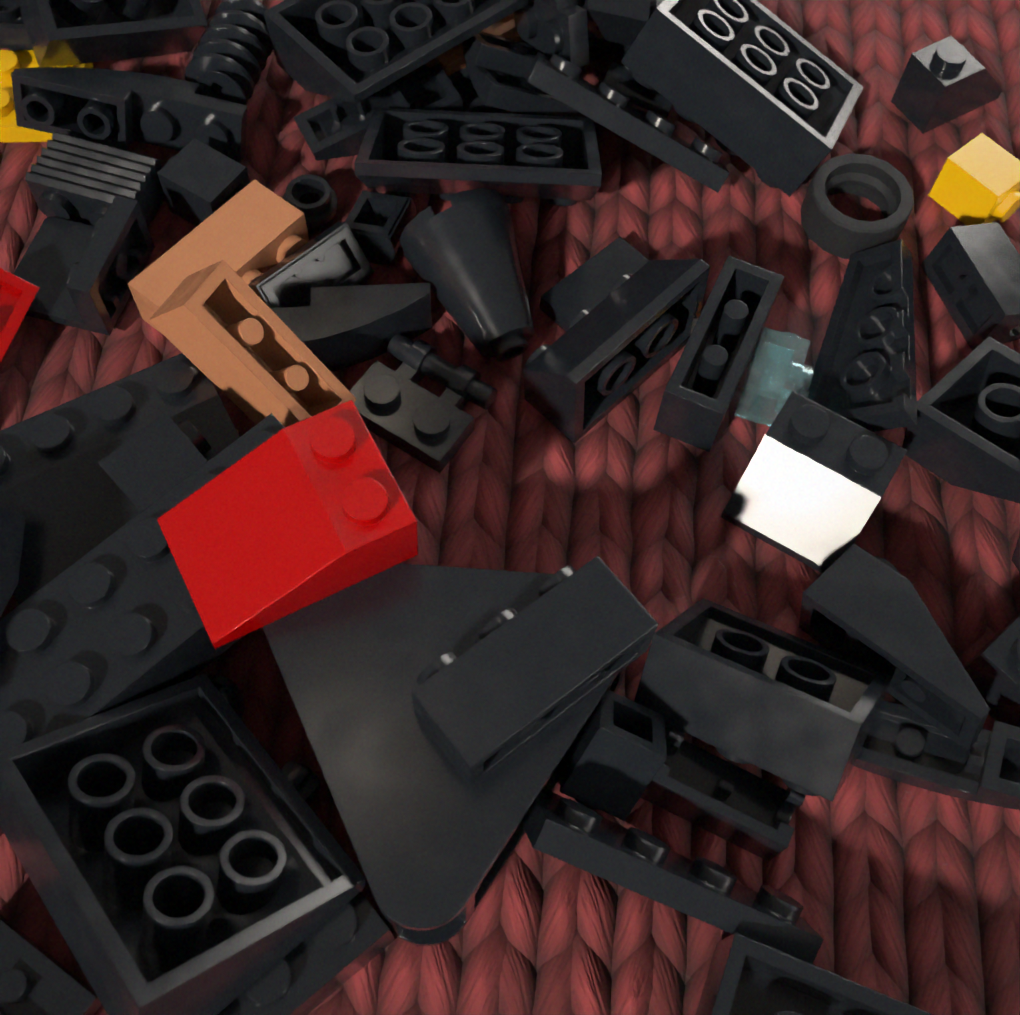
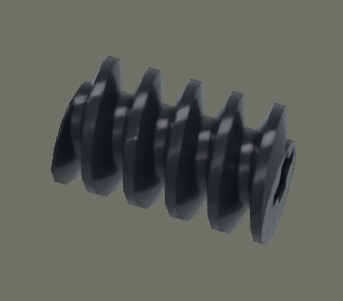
(232, 52)

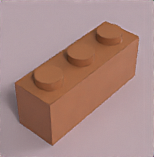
(248, 232)
(246, 348)

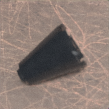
(474, 270)

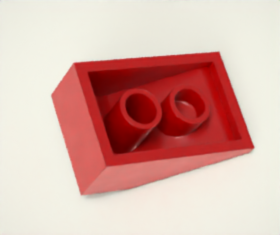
(290, 525)

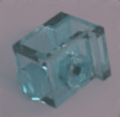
(773, 374)

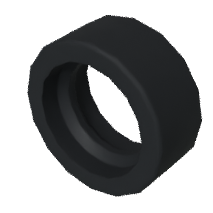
(859, 176)

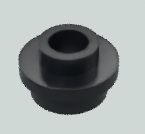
(312, 197)

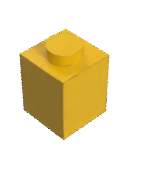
(979, 183)

